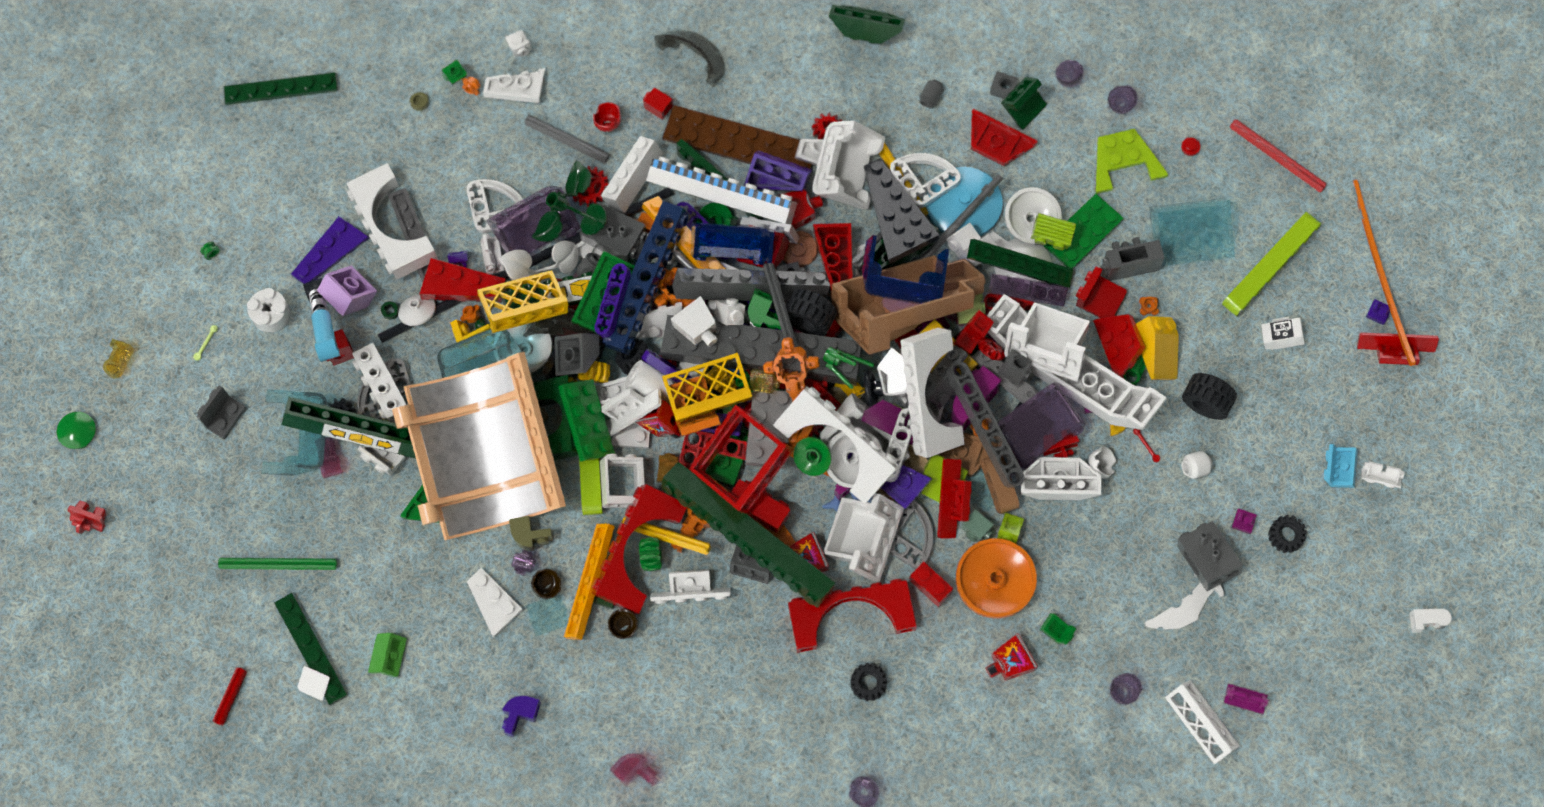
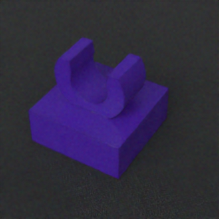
(458, 257)
(1378, 312)

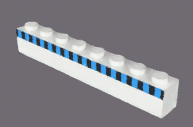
(722, 191)

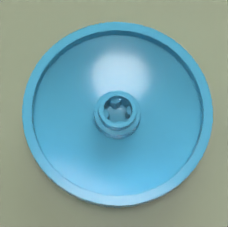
(949, 206)

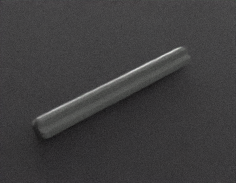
(566, 139)
(779, 303)

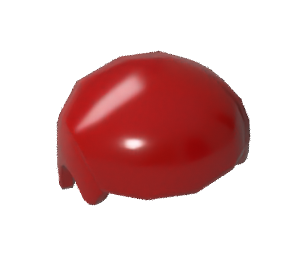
(607, 112)

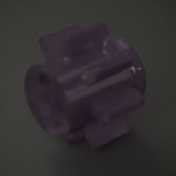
(523, 562)

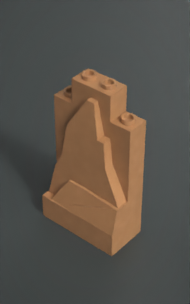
(873, 329)

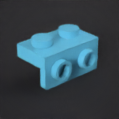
(1341, 466)

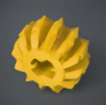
(598, 372)
(723, 377)

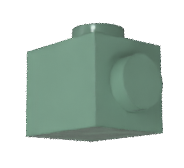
(978, 527)

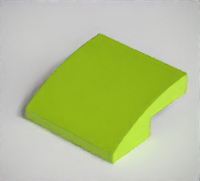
(933, 470)

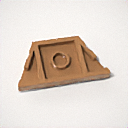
(970, 453)

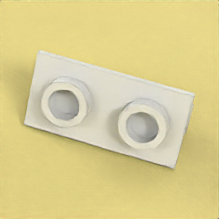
(491, 254)
(1373, 473)

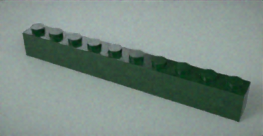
(747, 535)

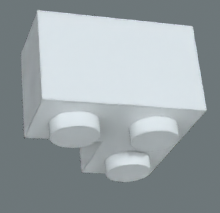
(960, 242)

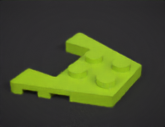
(1124, 151)

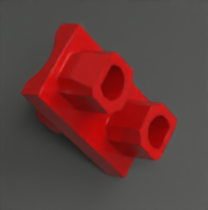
(1061, 447)
(86, 520)

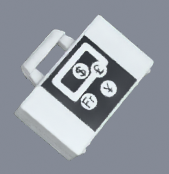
(1283, 333)

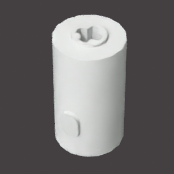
(647, 379)

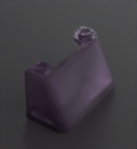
(519, 222)
(1040, 424)

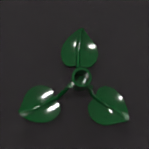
(594, 219)

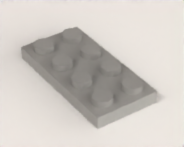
(766, 409)

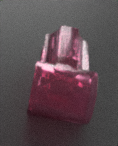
(331, 463)

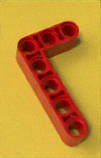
(703, 438)

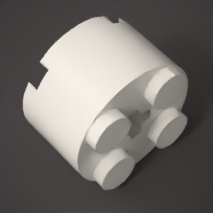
(268, 300)

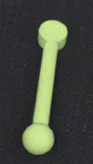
(197, 356)

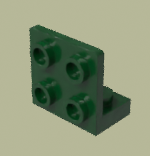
(1024, 102)

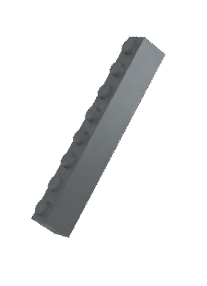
(740, 284)

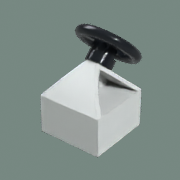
(891, 381)

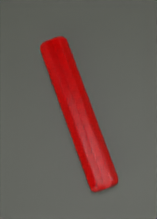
(229, 696)

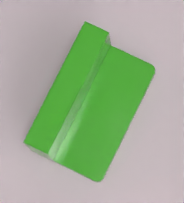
(387, 654)

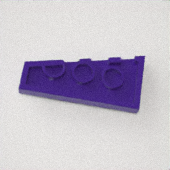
(334, 244)
(906, 487)

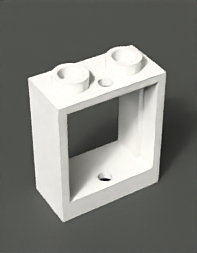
(629, 460)

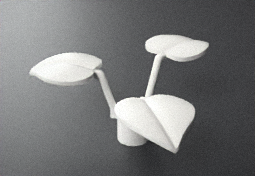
(518, 262)

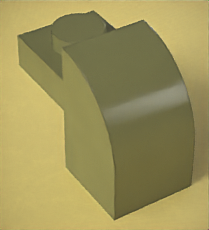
(525, 537)

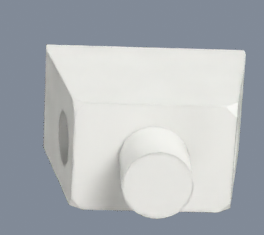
(696, 323)

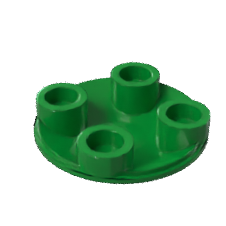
(76, 430)

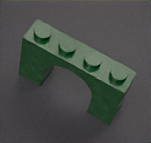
(547, 393)

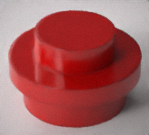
(1190, 146)

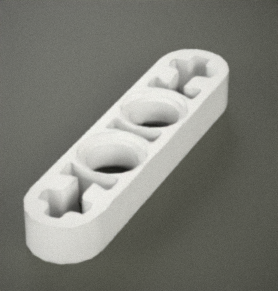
(898, 444)

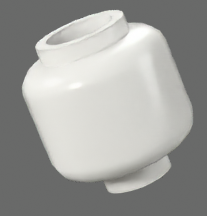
(1196, 464)

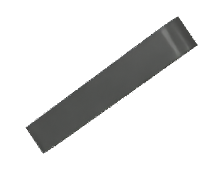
(993, 431)

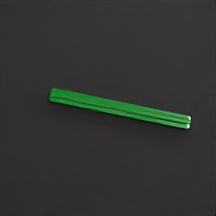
(278, 563)

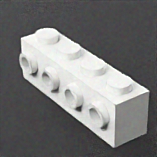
(631, 175)
(379, 379)

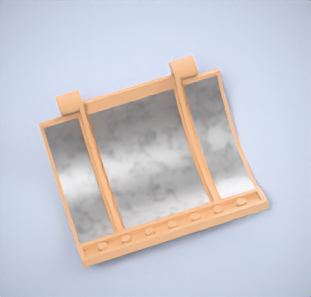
(481, 448)

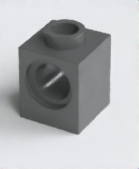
(1003, 79)
(1015, 367)

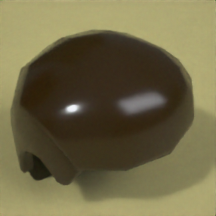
(542, 579)
(620, 619)

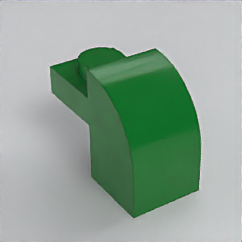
(759, 310)

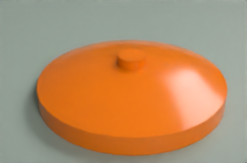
(996, 578)

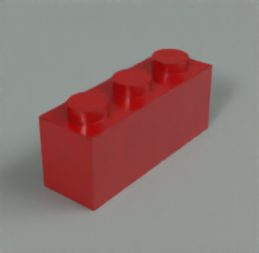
(766, 510)

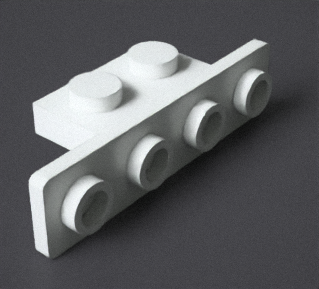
(629, 408)
(690, 585)

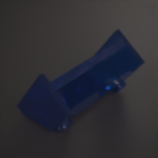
(732, 242)
(927, 289)

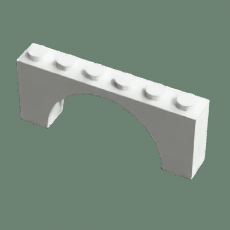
(401, 255)
(919, 357)
(812, 410)

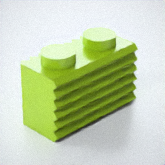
(1052, 231)

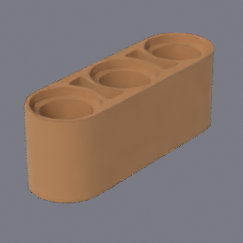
(1004, 498)

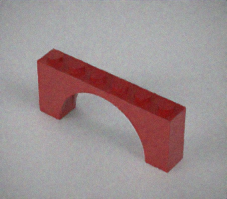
(613, 581)
(890, 598)

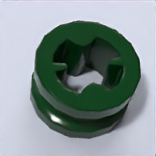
(386, 305)

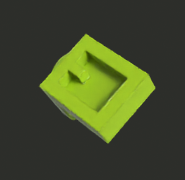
(1010, 527)

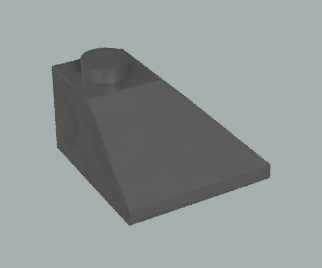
(575, 353)

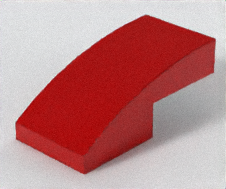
(973, 332)

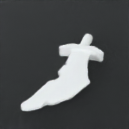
(1188, 611)

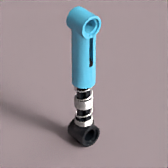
(322, 324)

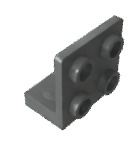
(220, 412)
(747, 567)

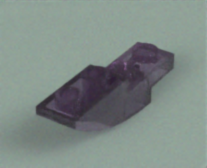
(1028, 289)

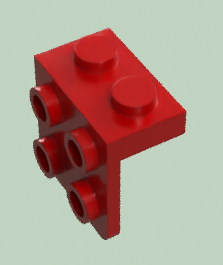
(1100, 295)

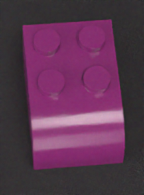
(989, 386)

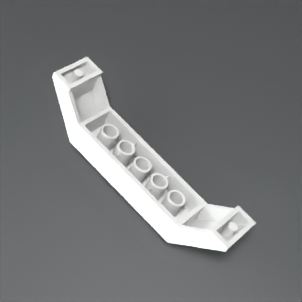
(1097, 388)

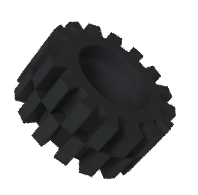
(626, 361)
(1295, 525)
(862, 671)

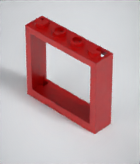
(762, 478)

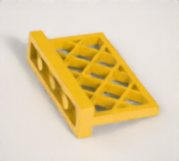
(526, 312)
(712, 404)

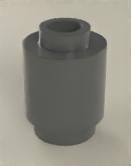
(931, 93)
(587, 264)

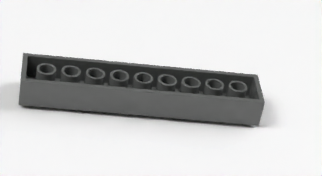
(759, 346)

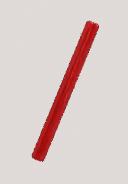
(1278, 155)

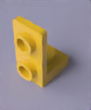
(462, 331)

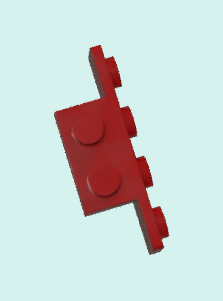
(1390, 348)
(953, 499)

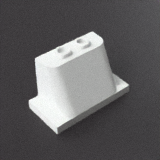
(1050, 341)
(864, 534)

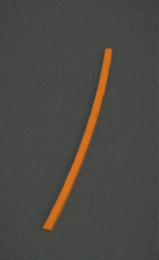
(1403, 339)

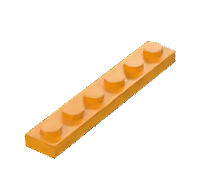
(652, 207)
(584, 598)

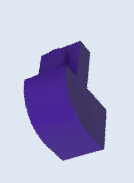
(519, 707)

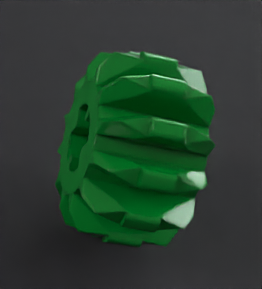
(650, 554)

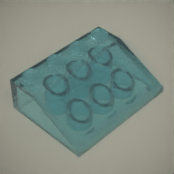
(1193, 230)

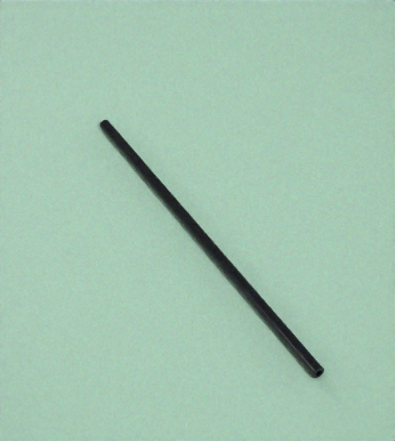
(537, 258)

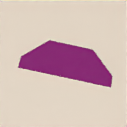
(884, 417)

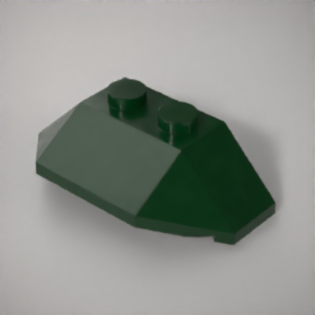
(865, 23)

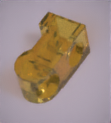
(118, 360)

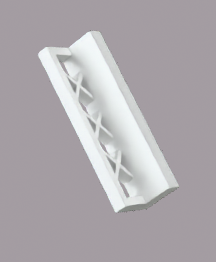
(1208, 718)

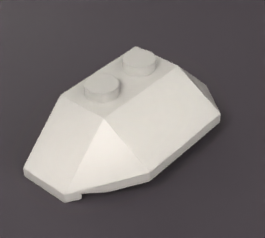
(1061, 479)

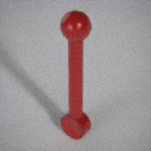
(1156, 458)

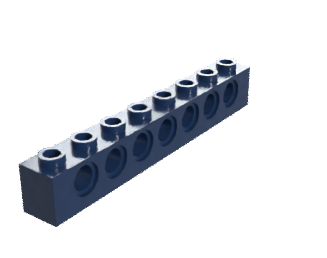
(667, 214)

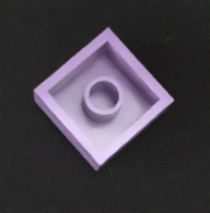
(347, 290)

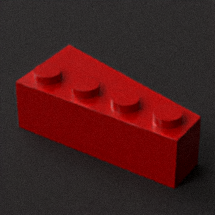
(835, 250)

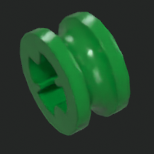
(209, 250)

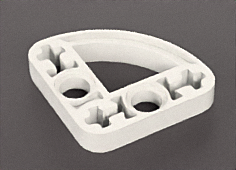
(482, 185)
(918, 189)

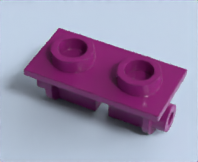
(1245, 699)

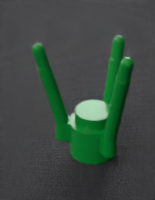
(835, 357)

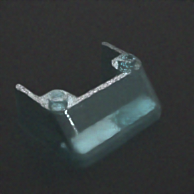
(476, 352)
(311, 445)

